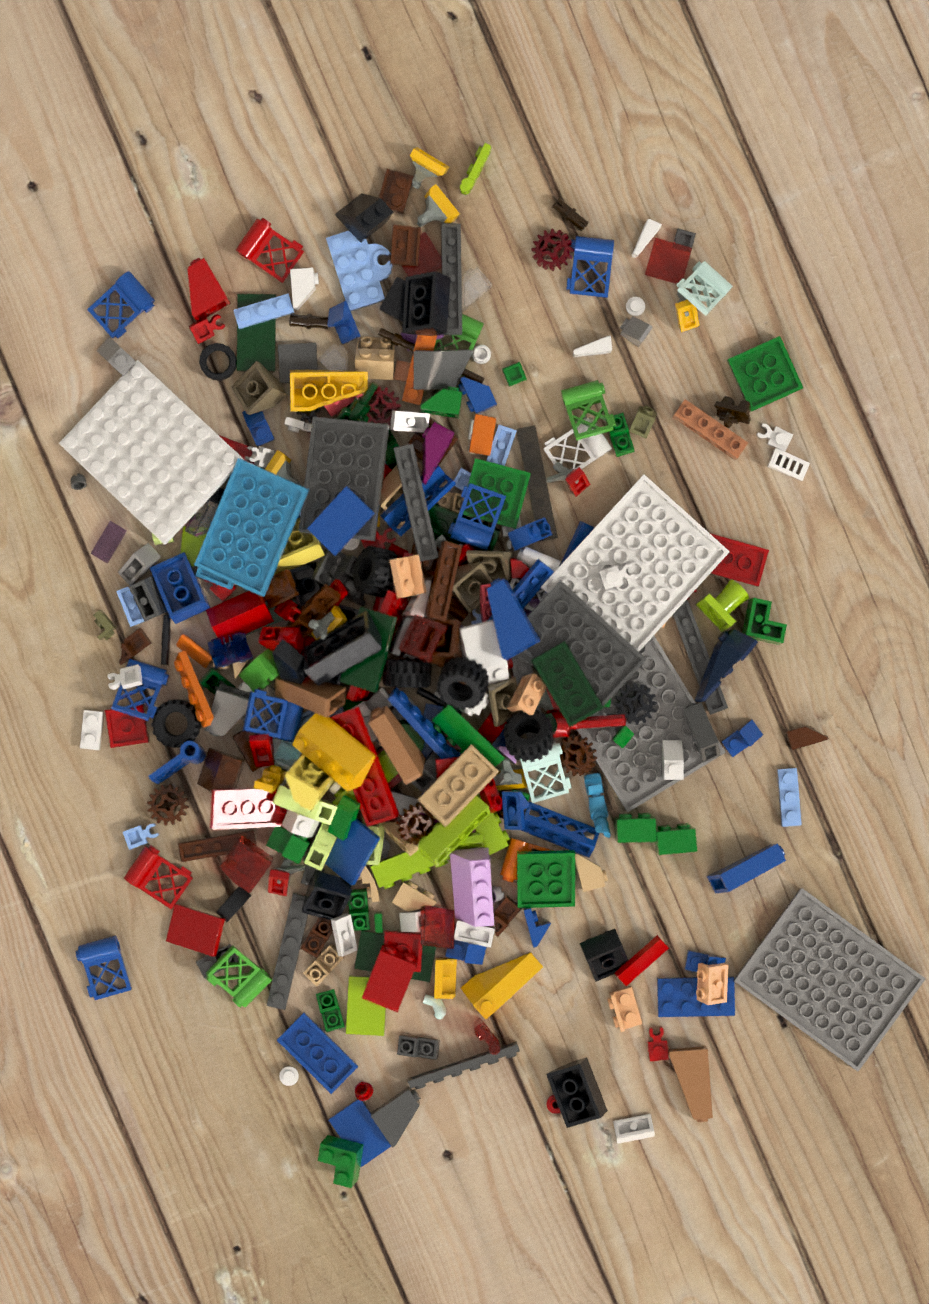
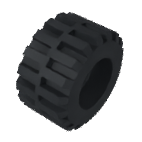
(374, 571)
(463, 671)
(407, 673)
(159, 723)
(528, 748)

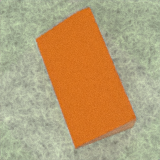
(482, 434)
(194, 650)

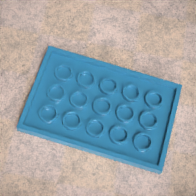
(251, 527)

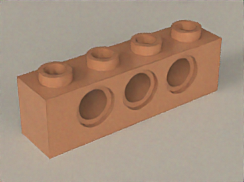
(710, 429)

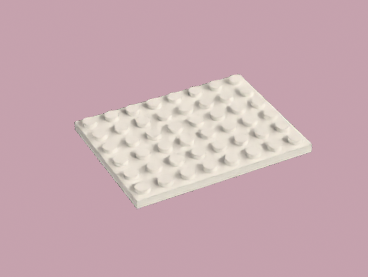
(151, 452)
(666, 554)

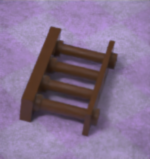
(442, 575)

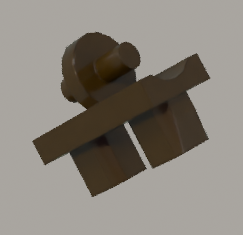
(731, 413)

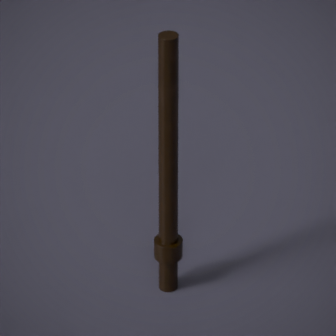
(397, 339)

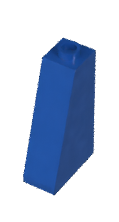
(511, 622)
(746, 868)

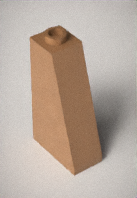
(319, 699)
(397, 744)
(693, 1074)

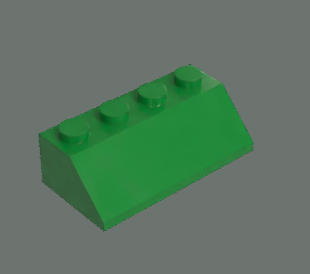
(463, 734)

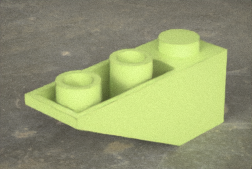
(322, 812)
(320, 847)

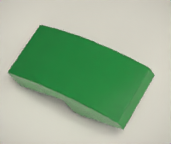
(620, 436)
(344, 816)
(359, 909)
(330, 1010)

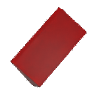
(239, 614)

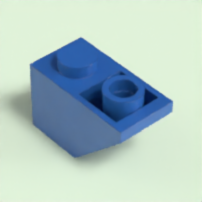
(479, 395)
(530, 533)

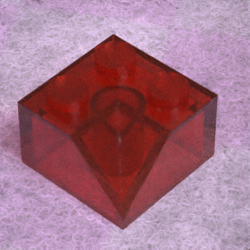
(246, 864)

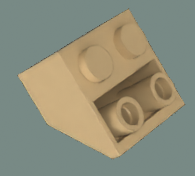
(376, 357)

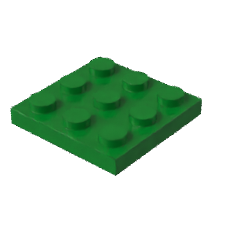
(765, 373)
(501, 480)
(546, 879)

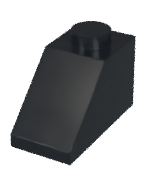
(289, 663)

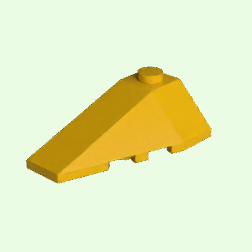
(322, 387)
(496, 986)

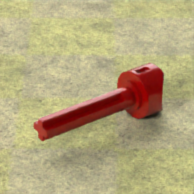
(563, 728)

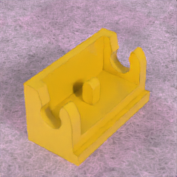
(445, 978)

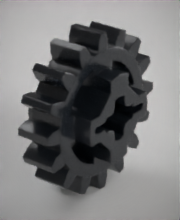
(639, 692)

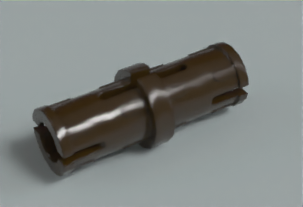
(570, 214)
(308, 321)

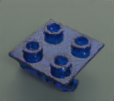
(229, 652)

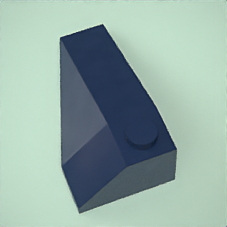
(728, 651)

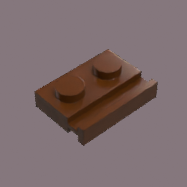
(396, 190)
(405, 245)
(280, 589)

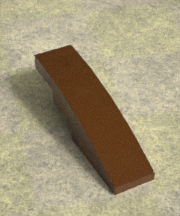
(315, 609)

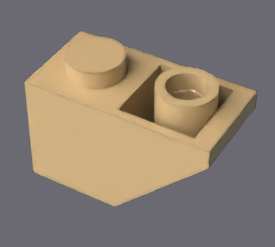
(411, 898)

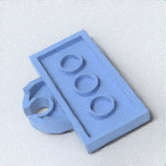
(359, 269)

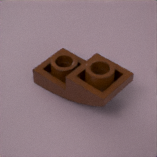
(242, 742)
(317, 937)

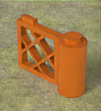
(509, 867)

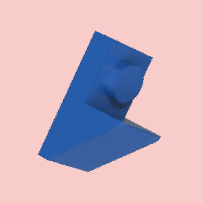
(344, 323)
(259, 428)
(742, 738)
(513, 810)
(536, 931)
(467, 952)
(694, 958)

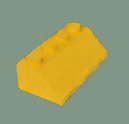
(334, 751)

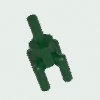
(359, 407)

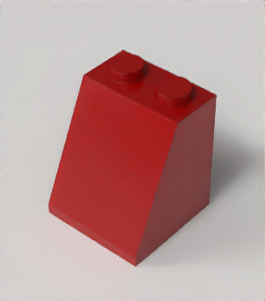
(205, 291)
(390, 978)

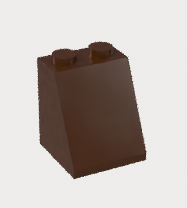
(448, 645)
(220, 770)

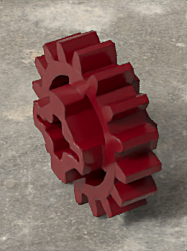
(559, 247)
(389, 406)

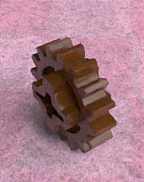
(577, 755)
(165, 795)
(415, 823)

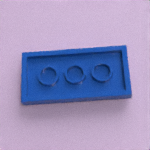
(679, 999)
(317, 1053)

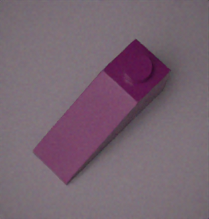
(434, 447)

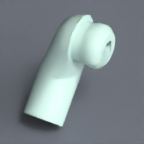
(437, 1004)

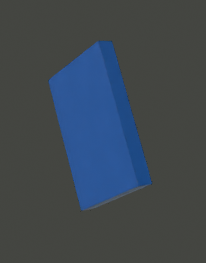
(341, 520)
(351, 855)
(357, 1125)

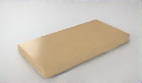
(458, 785)

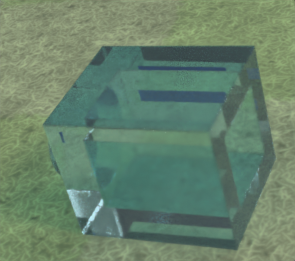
(287, 754)

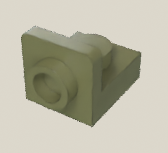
(643, 421)
(104, 622)

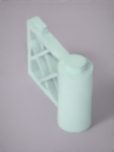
(710, 282)
(551, 759)

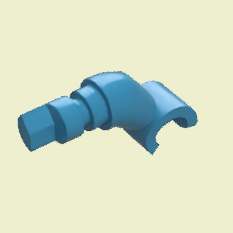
(597, 804)

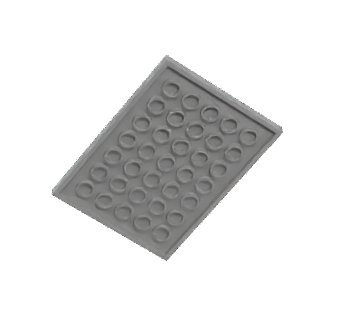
(637, 767)
(829, 979)

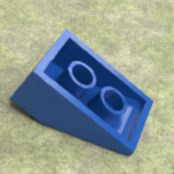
(179, 588)

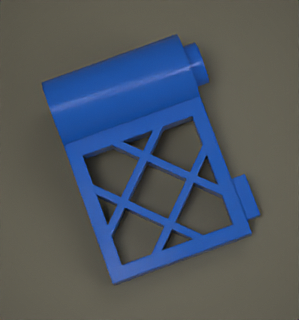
(591, 250)
(134, 295)
(470, 531)
(152, 678)
(288, 717)
(189, 753)
(101, 952)

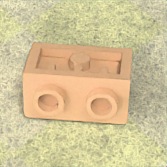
(408, 576)
(527, 694)
(712, 983)
(625, 1008)

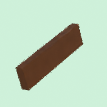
(212, 846)

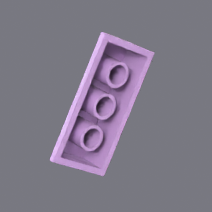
(472, 886)

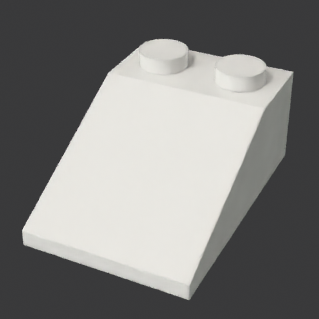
(482, 644)

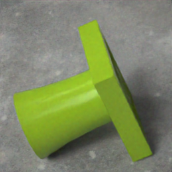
(719, 609)

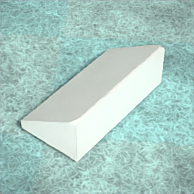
(633, 1128)

